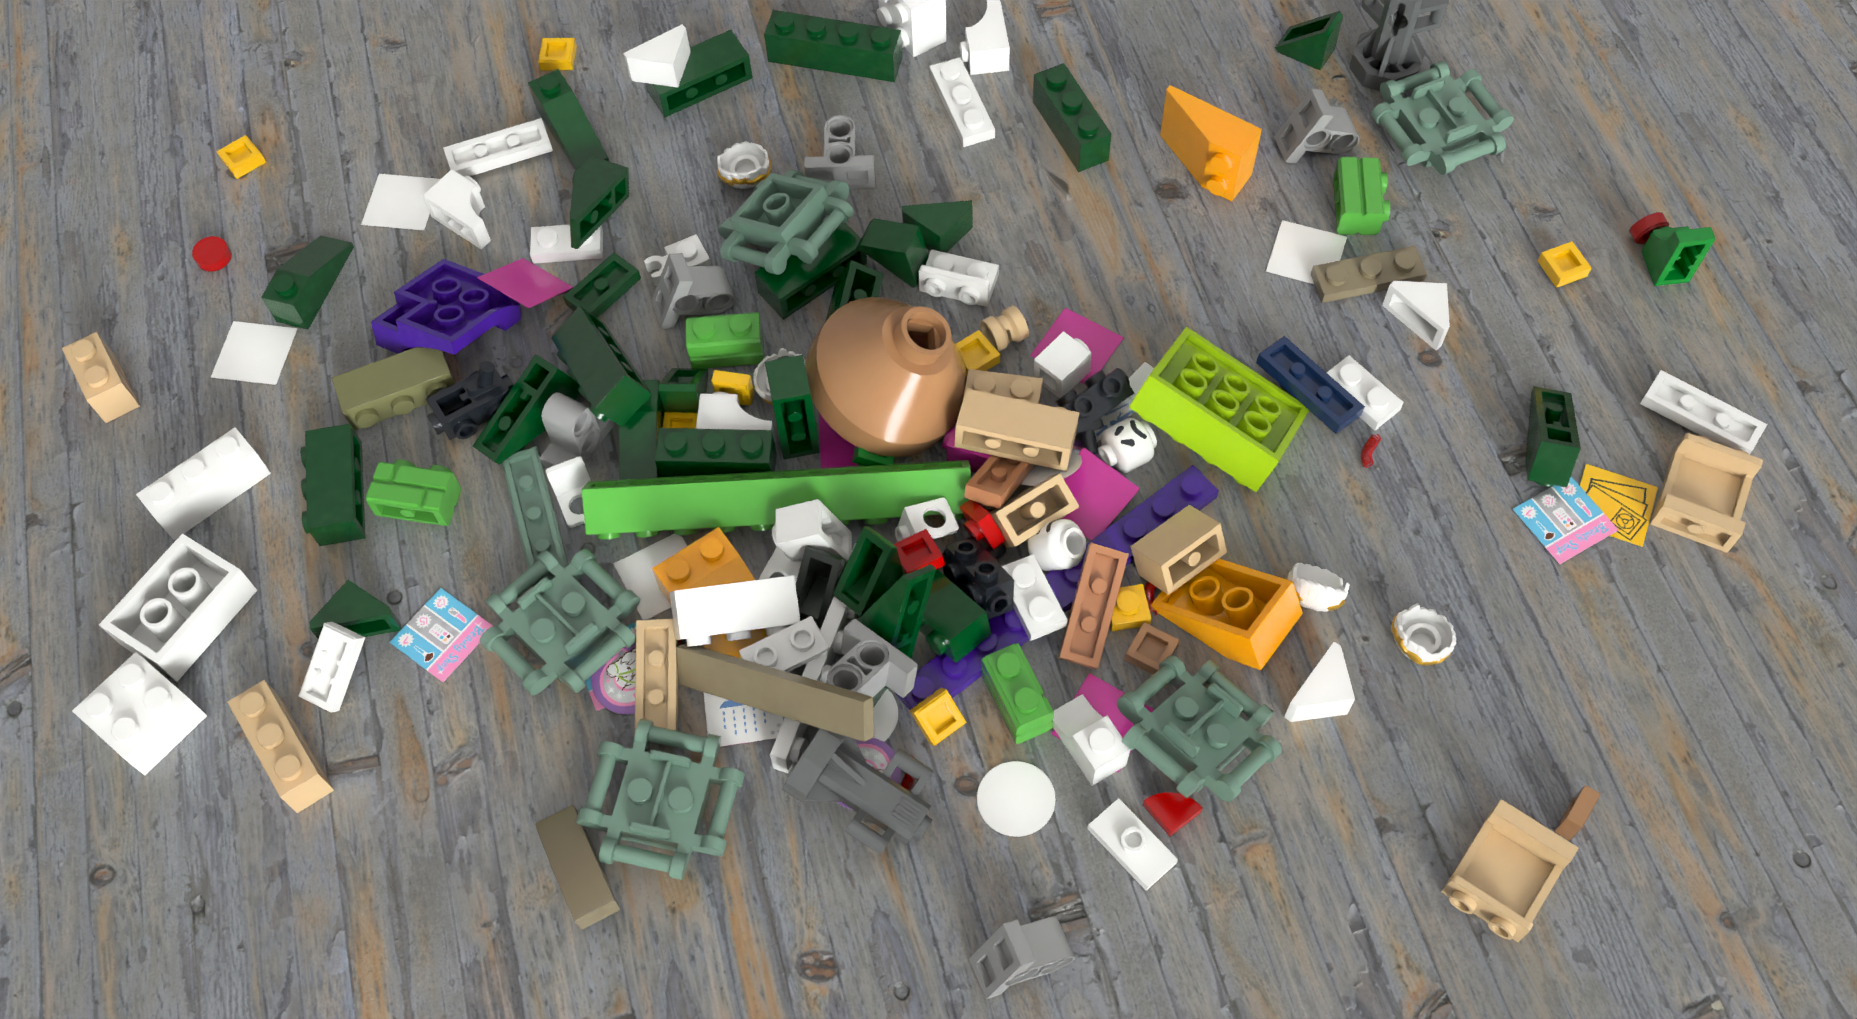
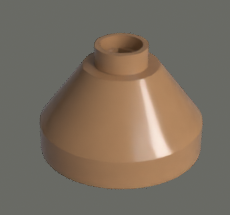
(887, 376)

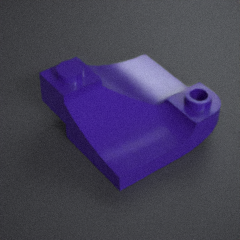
(444, 311)

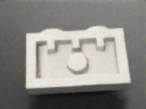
(958, 278)
(788, 647)

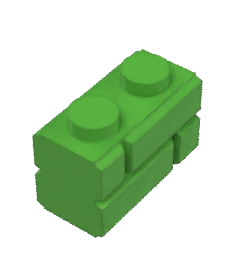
(1359, 196)
(724, 340)
(414, 492)
(1017, 693)

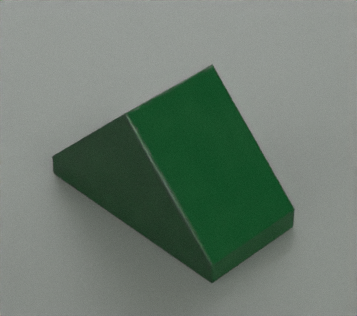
(1312, 40)
(940, 223)
(896, 248)
(682, 389)
(869, 571)
(356, 611)

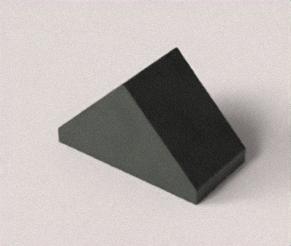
(817, 583)

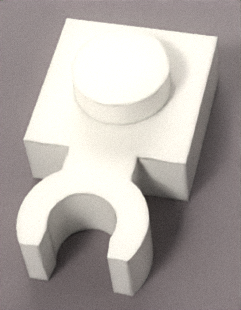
(692, 251)

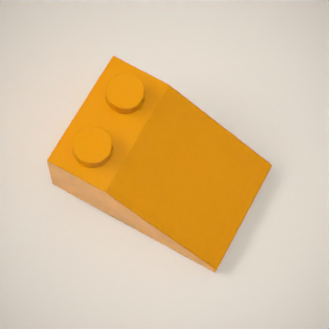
(1210, 142)
(703, 564)
(1234, 611)

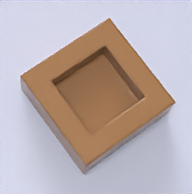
(1150, 648)
(1577, 812)

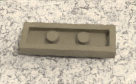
(1367, 273)

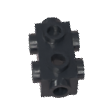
(1096, 400)
(468, 402)
(980, 575)

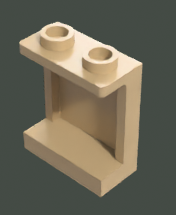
(1706, 492)
(1508, 871)

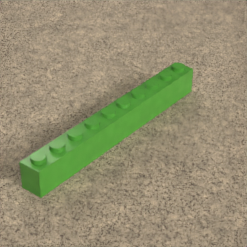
(753, 497)

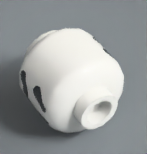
(1127, 445)
(1058, 545)

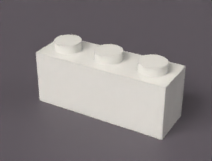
(203, 483)
(734, 609)

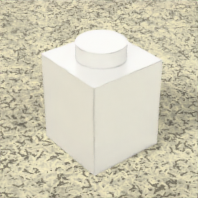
(1063, 364)

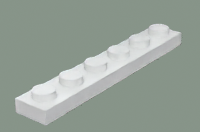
(790, 741)

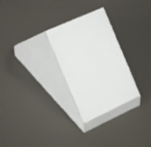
(660, 59)
(1421, 308)
(1325, 691)

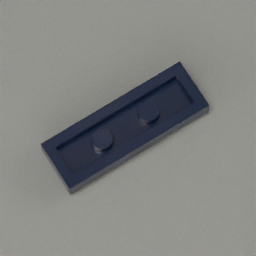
(1310, 384)

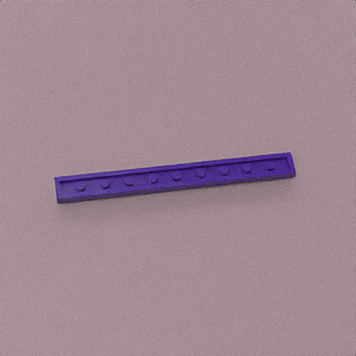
(1186, 489)

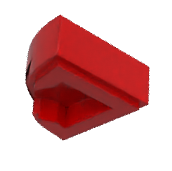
(1171, 810)

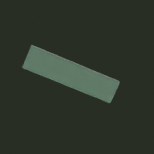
(533, 507)

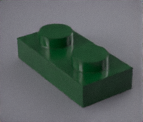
(603, 285)

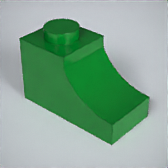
(1676, 253)

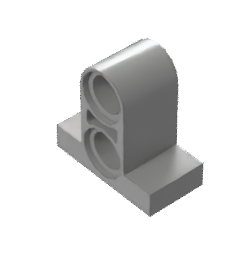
(1316, 128)
(841, 158)
(690, 291)
(571, 429)
(871, 664)
(1020, 954)

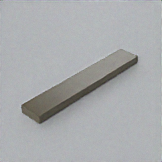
(777, 692)

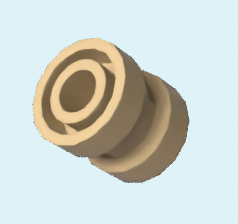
(1005, 328)

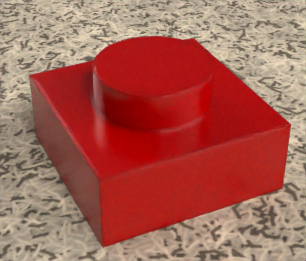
(981, 524)
(919, 552)

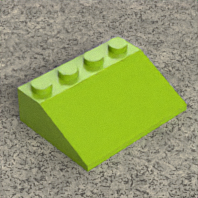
(1220, 409)

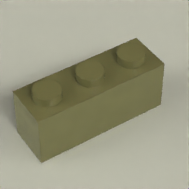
(392, 385)

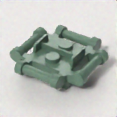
(1439, 120)
(785, 217)
(560, 622)
(1198, 729)
(661, 800)

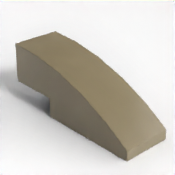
(577, 868)

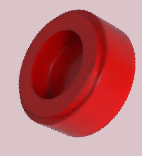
(1643, 228)
(211, 253)

